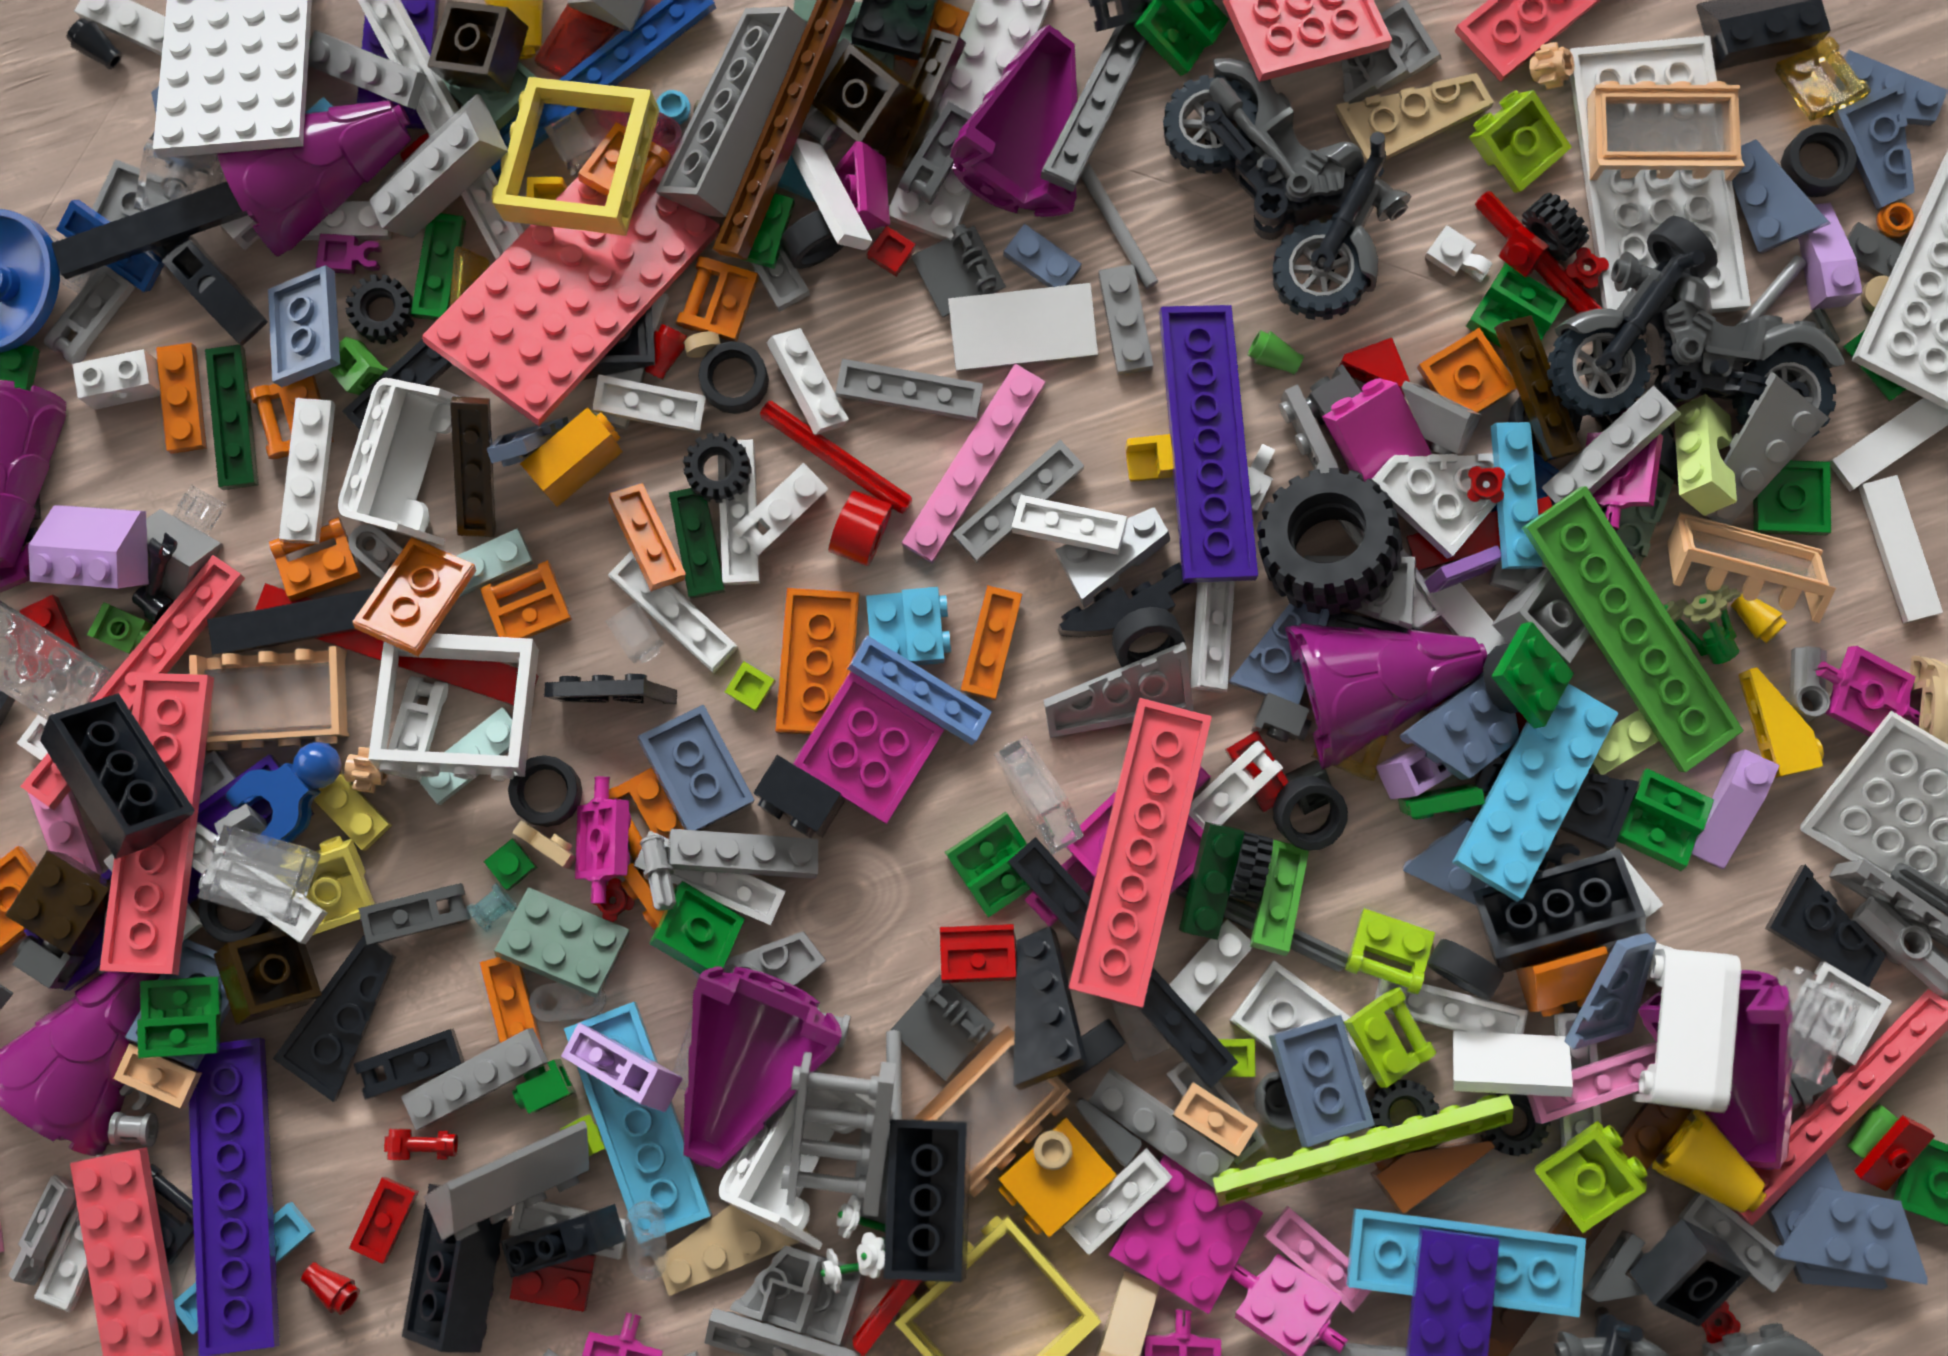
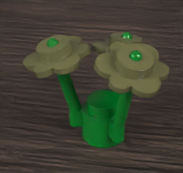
(1708, 607)

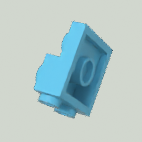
(910, 624)

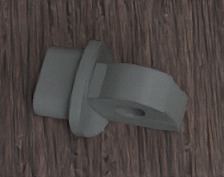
(1803, 1089)

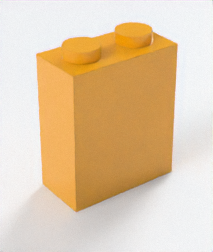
(573, 456)
(1058, 1194)

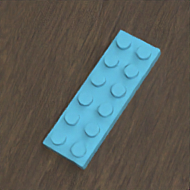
(1534, 794)
(640, 1140)
(1532, 1271)

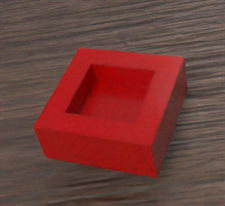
(1523, 250)
(891, 251)

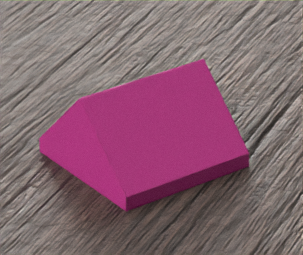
(865, 182)

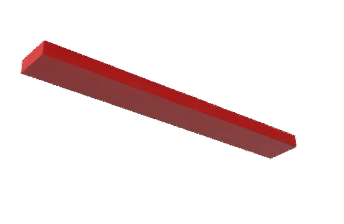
(481, 677)

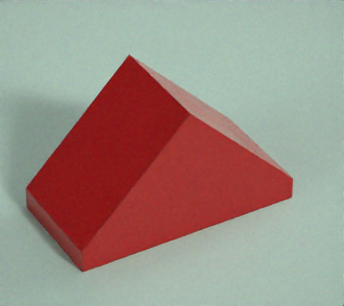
(1376, 362)

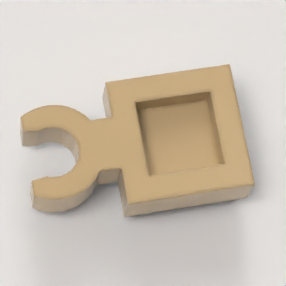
(554, 848)

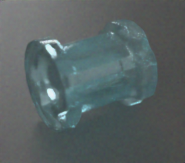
(491, 907)

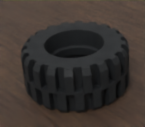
(1322, 499)

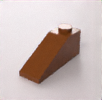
(1419, 1173)

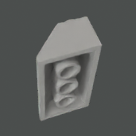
(439, 170)
(509, 1181)

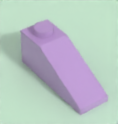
(1831, 264)
(1410, 773)
(1735, 804)
(622, 1068)

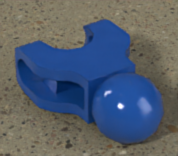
(289, 789)

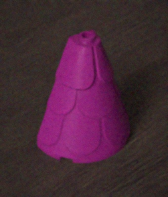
(1017, 127)
(301, 185)
(27, 440)
(1376, 680)
(743, 1057)
(65, 1065)
(1760, 1095)

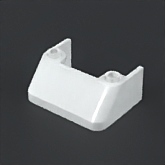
(394, 456)
(1693, 1030)
(757, 1168)

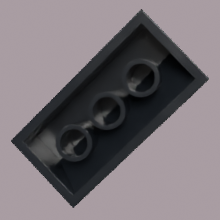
(115, 774)
(1562, 912)
(927, 1200)
(452, 1286)

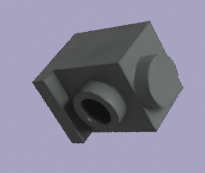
(1327, 392)
(1282, 719)
(46, 962)

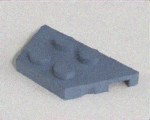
(1464, 731)
(1436, 864)
(1796, 1201)
(1856, 1236)

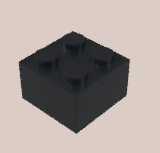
(799, 796)
(1690, 1272)

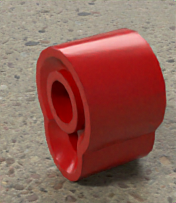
(860, 528)

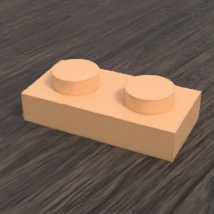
(158, 1077)
(1215, 1119)

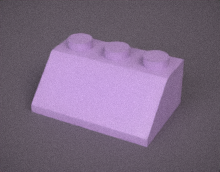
(90, 548)

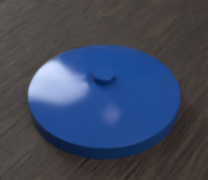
(26, 278)

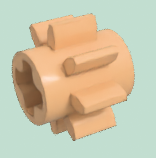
(1551, 65)
(363, 772)

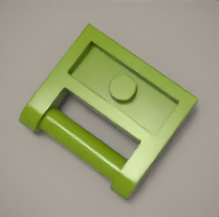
(1394, 941)
(1380, 1043)

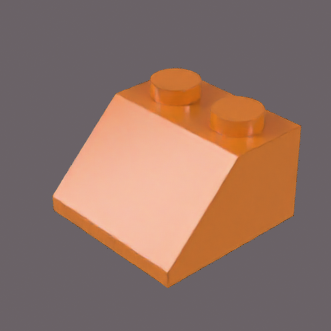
(1561, 980)

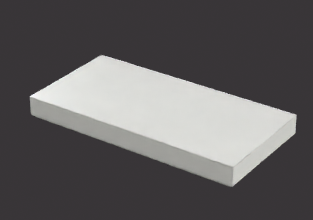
(1023, 326)
(1286, 1002)

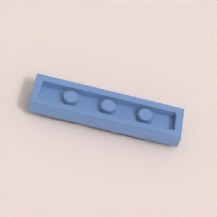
(919, 690)

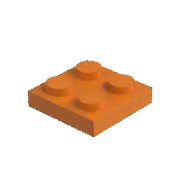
(1469, 373)

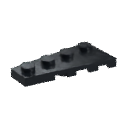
(1596, 809)
(1045, 1016)
(333, 1027)

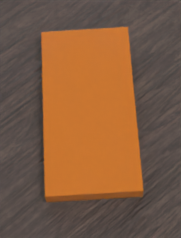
(814, 655)

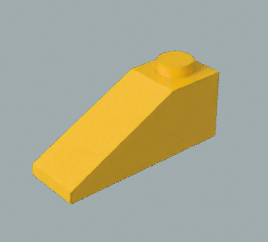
(1778, 727)

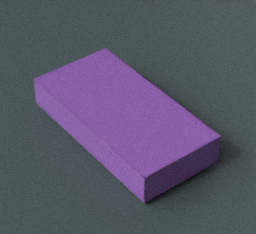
(1463, 569)

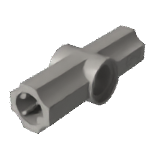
(1890, 931)

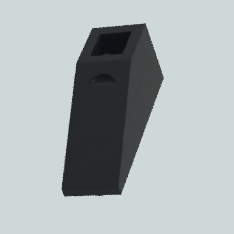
(563, 1241)

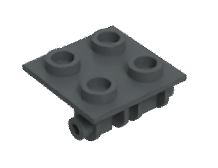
(957, 268)
(942, 1027)

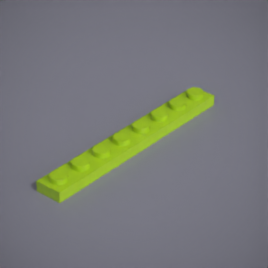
(1376, 1145)

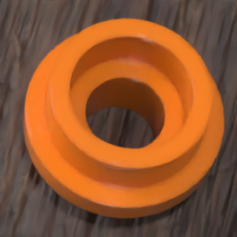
(1902, 213)

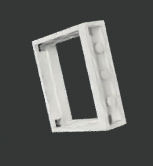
(462, 765)

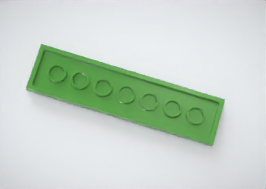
(1632, 629)

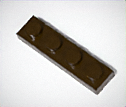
(931, 80)
(1529, 370)
(473, 466)

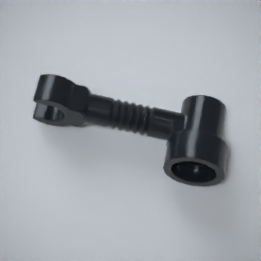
(150, 597)

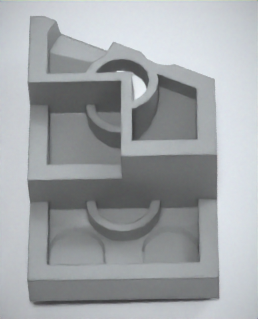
(1406, 56)
(798, 1299)

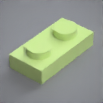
(1623, 742)

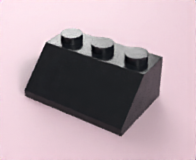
(1761, 28)

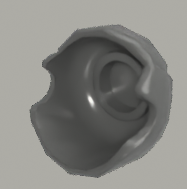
(1272, 1103)

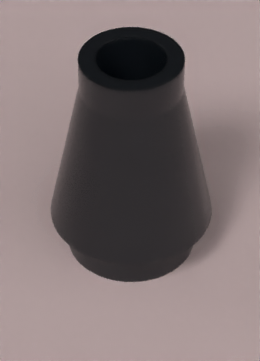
(91, 41)

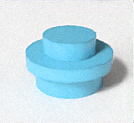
(674, 105)

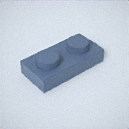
(1041, 258)

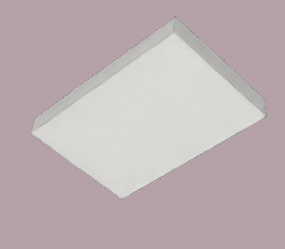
(1511, 1064)

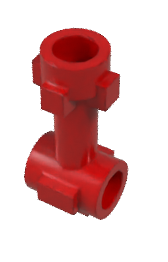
(400, 1144)

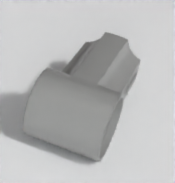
(1806, 683)

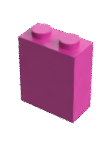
(1375, 428)

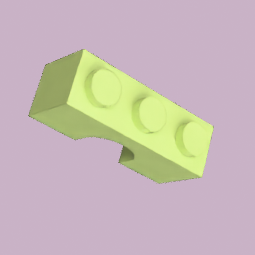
(1702, 474)

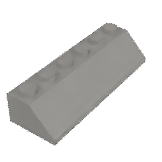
(732, 111)

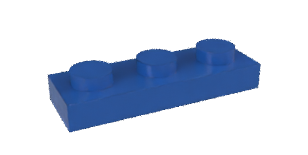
(139, 269)

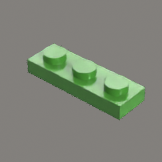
(1280, 899)

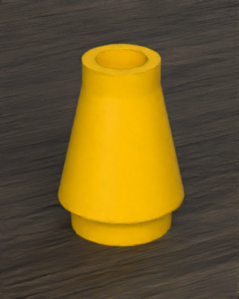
(1759, 617)

